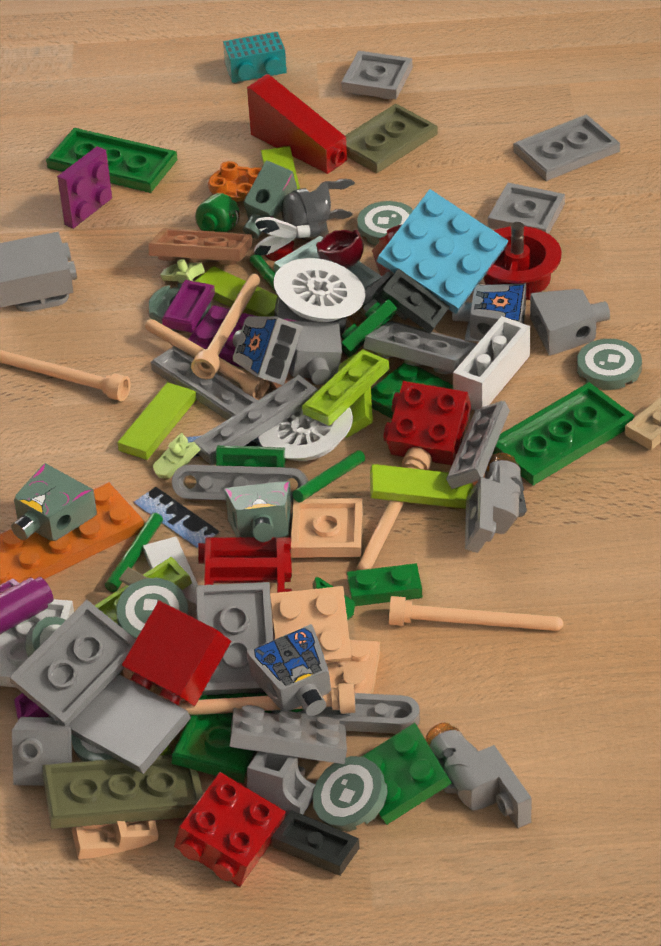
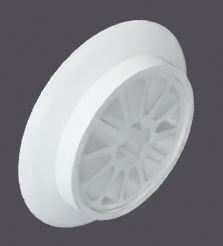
(319, 289)
(306, 437)

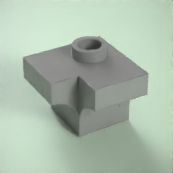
(38, 743)
(280, 781)

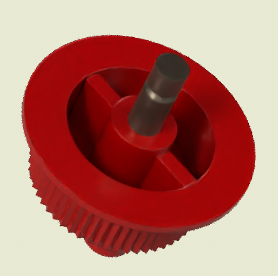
(526, 259)

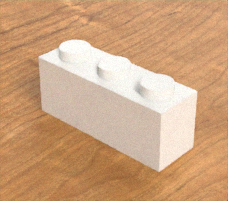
(493, 362)

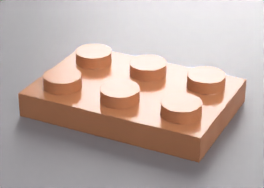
(200, 245)

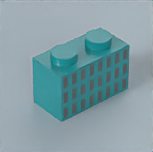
(254, 57)

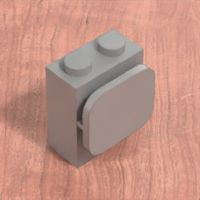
(36, 272)

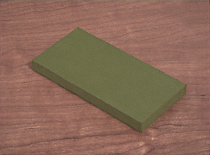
(114, 792)

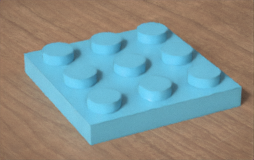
(443, 250)

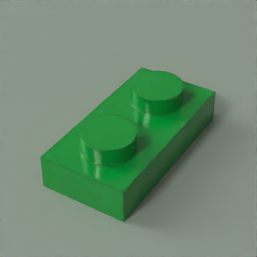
(376, 317)
(250, 456)
(379, 584)

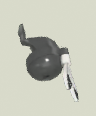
(302, 215)

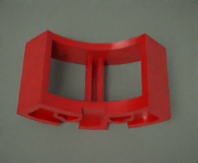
(246, 561)

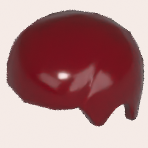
(341, 247)

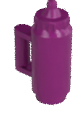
(22, 601)

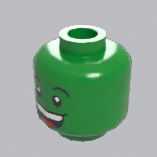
(217, 213)

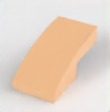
(113, 838)

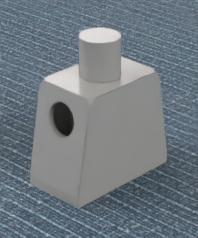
(565, 318)
(317, 351)

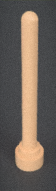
(207, 361)
(248, 382)
(114, 385)
(414, 458)
(405, 611)
(339, 699)

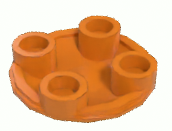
(233, 180)

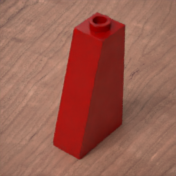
(287, 121)

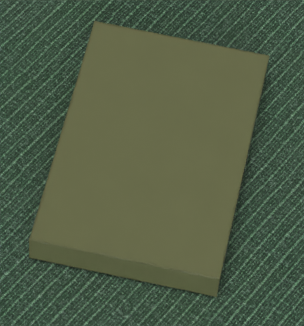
(388, 137)

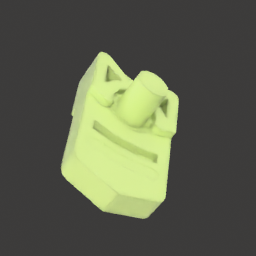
(182, 271)
(177, 455)

